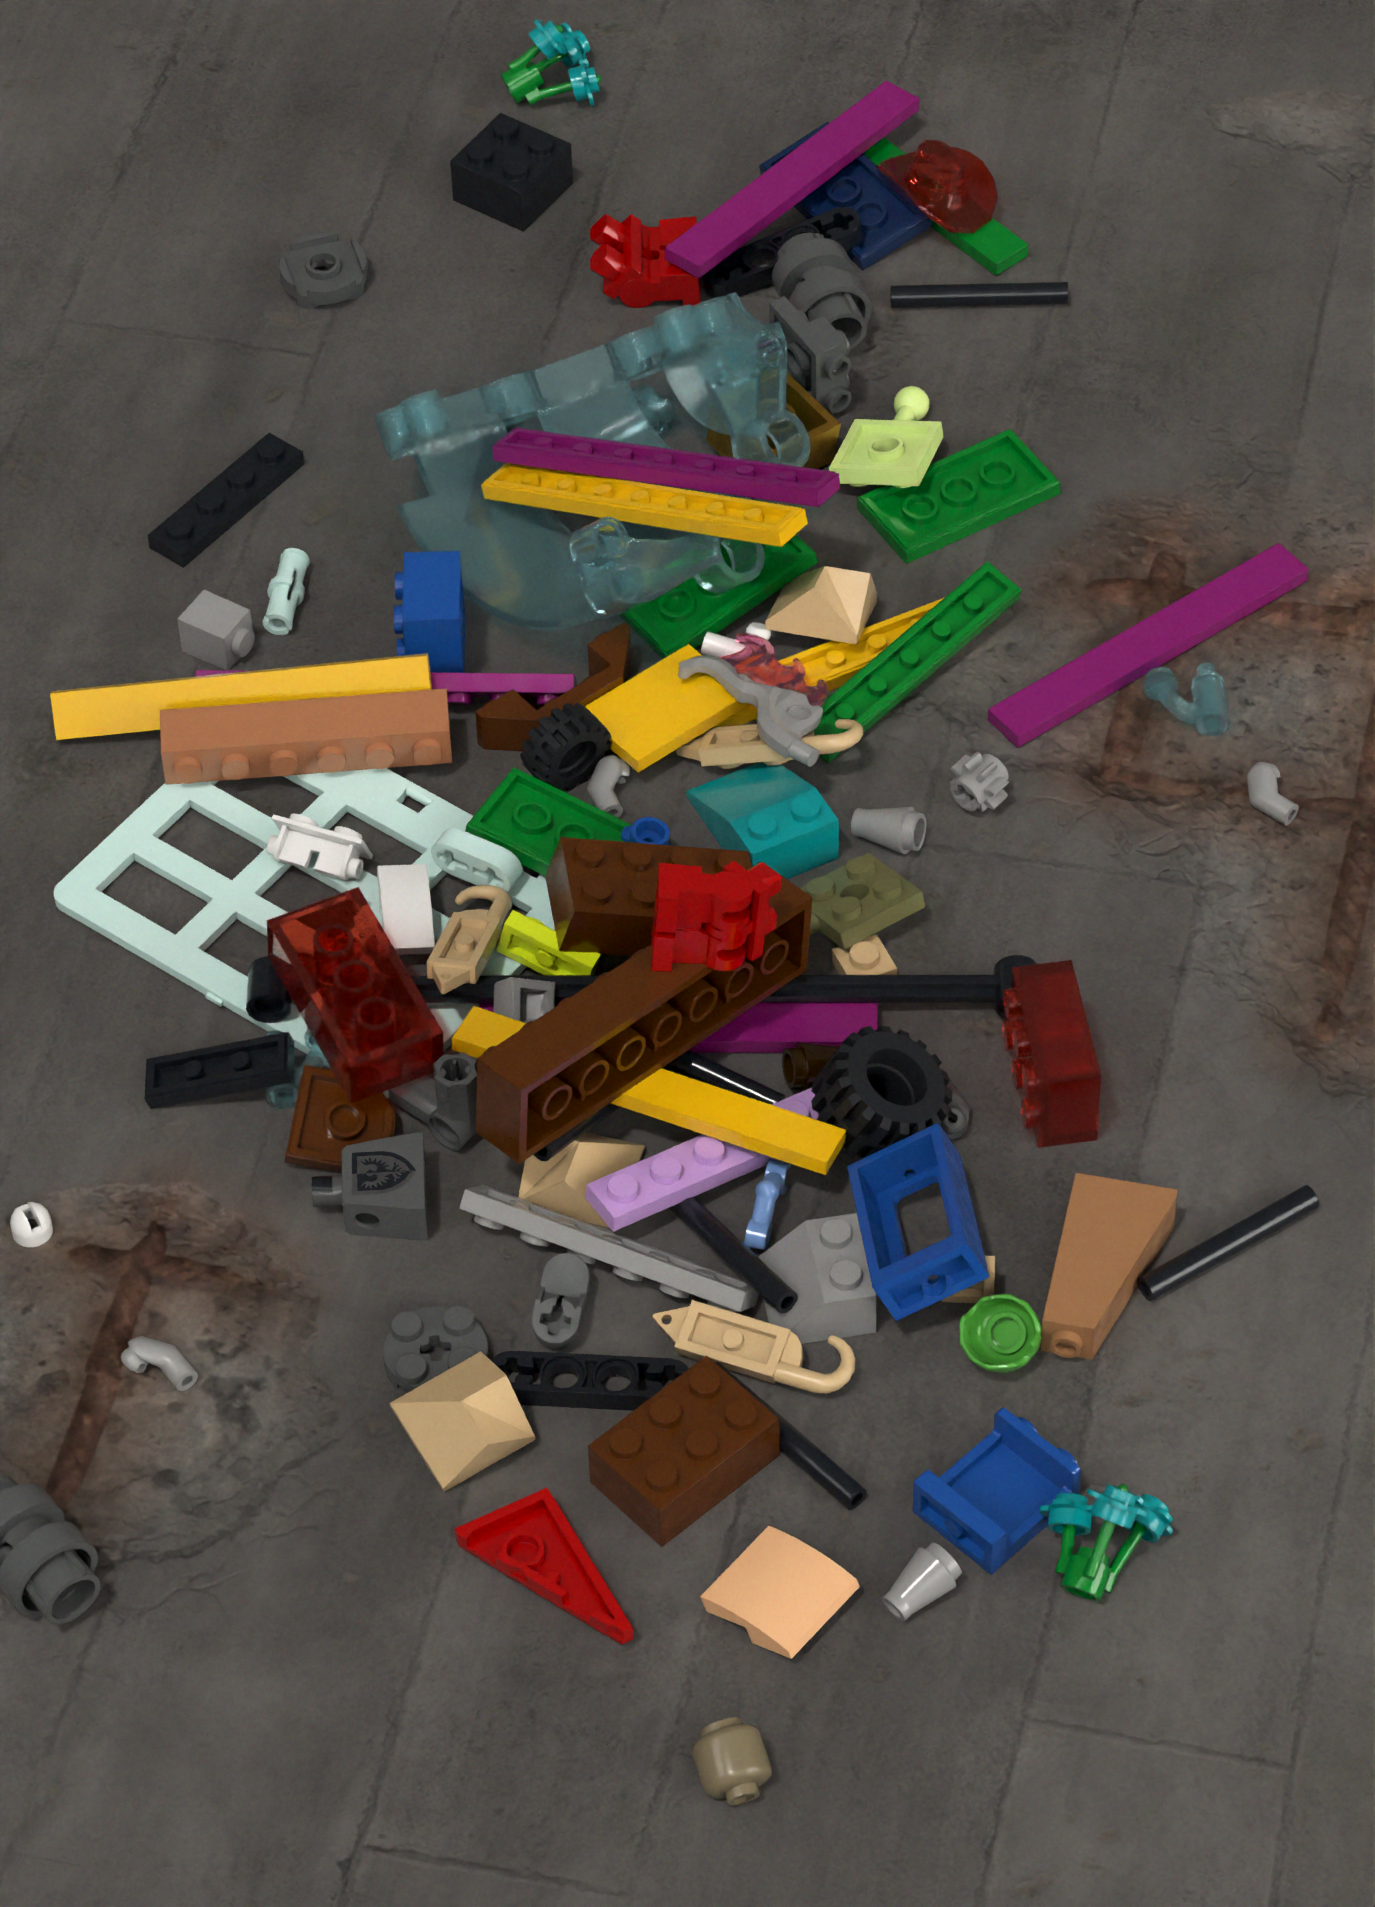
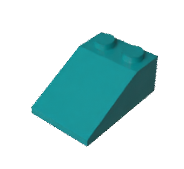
(771, 817)

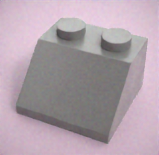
(831, 1277)

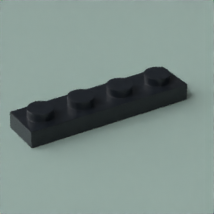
(226, 500)

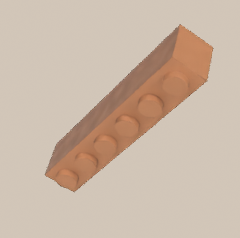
(305, 736)

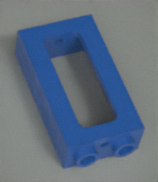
(879, 1185)

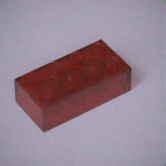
(354, 994)

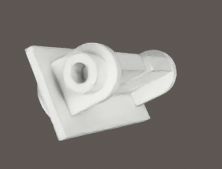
(337, 849)

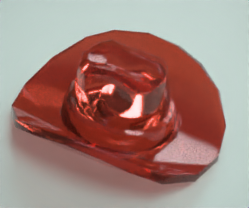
(944, 185)

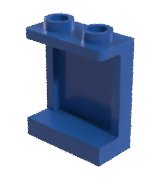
(995, 1492)

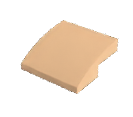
(780, 1591)

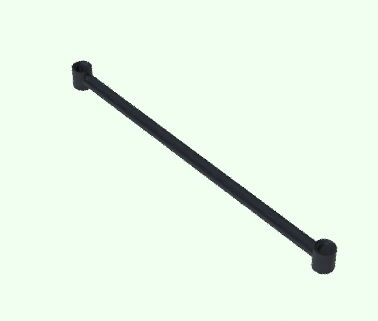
(271, 1002)

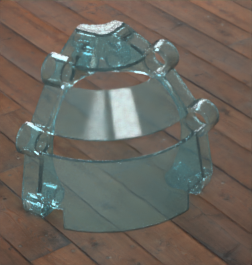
(522, 557)

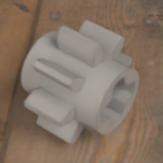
(979, 782)

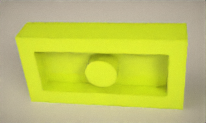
(537, 947)

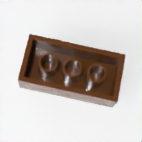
(607, 890)

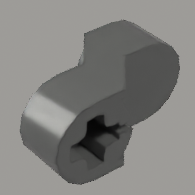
(557, 1325)

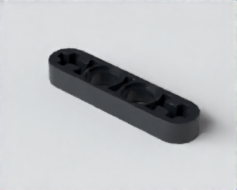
(825, 224)
(591, 1372)

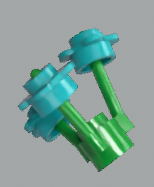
(557, 44)
(1070, 1515)

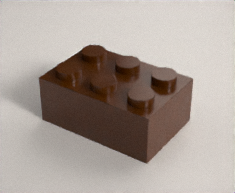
(684, 1450)

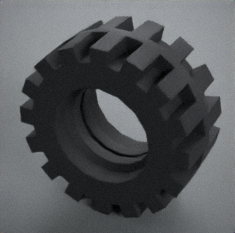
(566, 746)

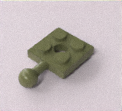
(860, 900)

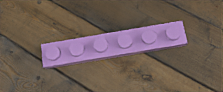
(679, 1173)

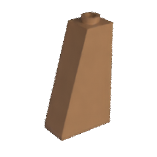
(1104, 1247)

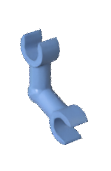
(767, 1191)

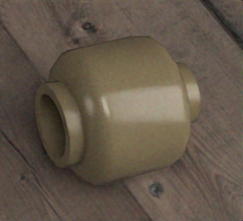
(731, 1761)

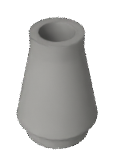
(893, 828)
(922, 1581)

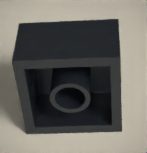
(511, 172)

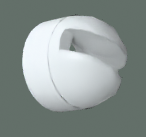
(21, 1228)

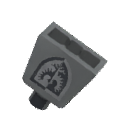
(380, 1188)

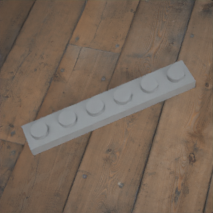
(591, 1243)

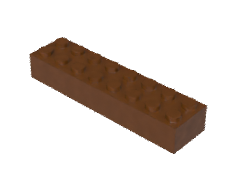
(623, 1032)

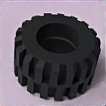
(895, 1069)

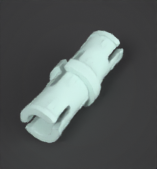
(286, 591)

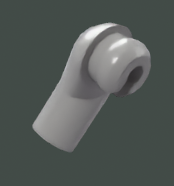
(602, 783)
(1264, 793)

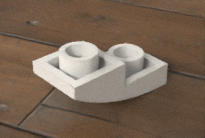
(406, 907)

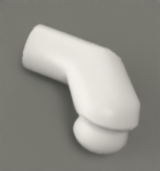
(720, 646)

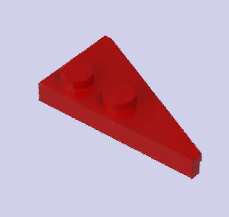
(542, 1552)

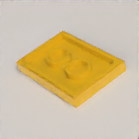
(661, 711)

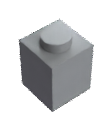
(216, 630)

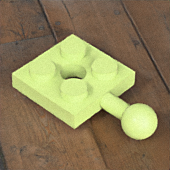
(890, 450)

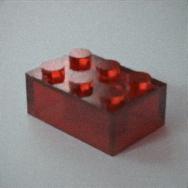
(1052, 1054)

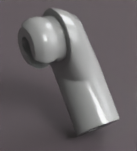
(164, 1355)

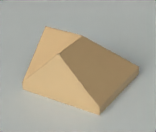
(825, 605)
(563, 1178)
(464, 1420)

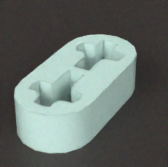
(476, 859)

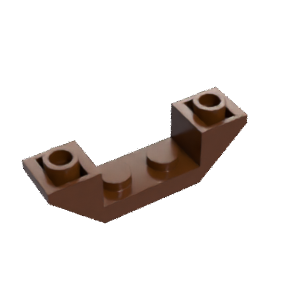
(508, 719)

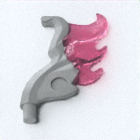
(782, 699)

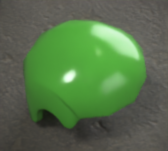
(1000, 1333)

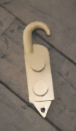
(742, 744)
(468, 939)
(751, 1347)

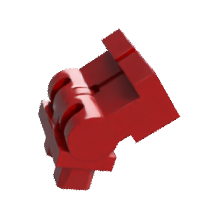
(635, 263)
(712, 915)

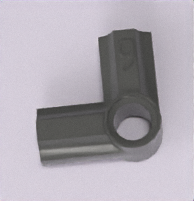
(444, 1099)

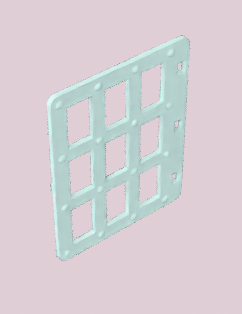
(366, 794)

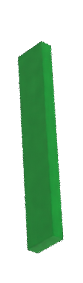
(990, 245)
(919, 651)

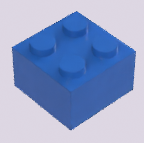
(432, 609)

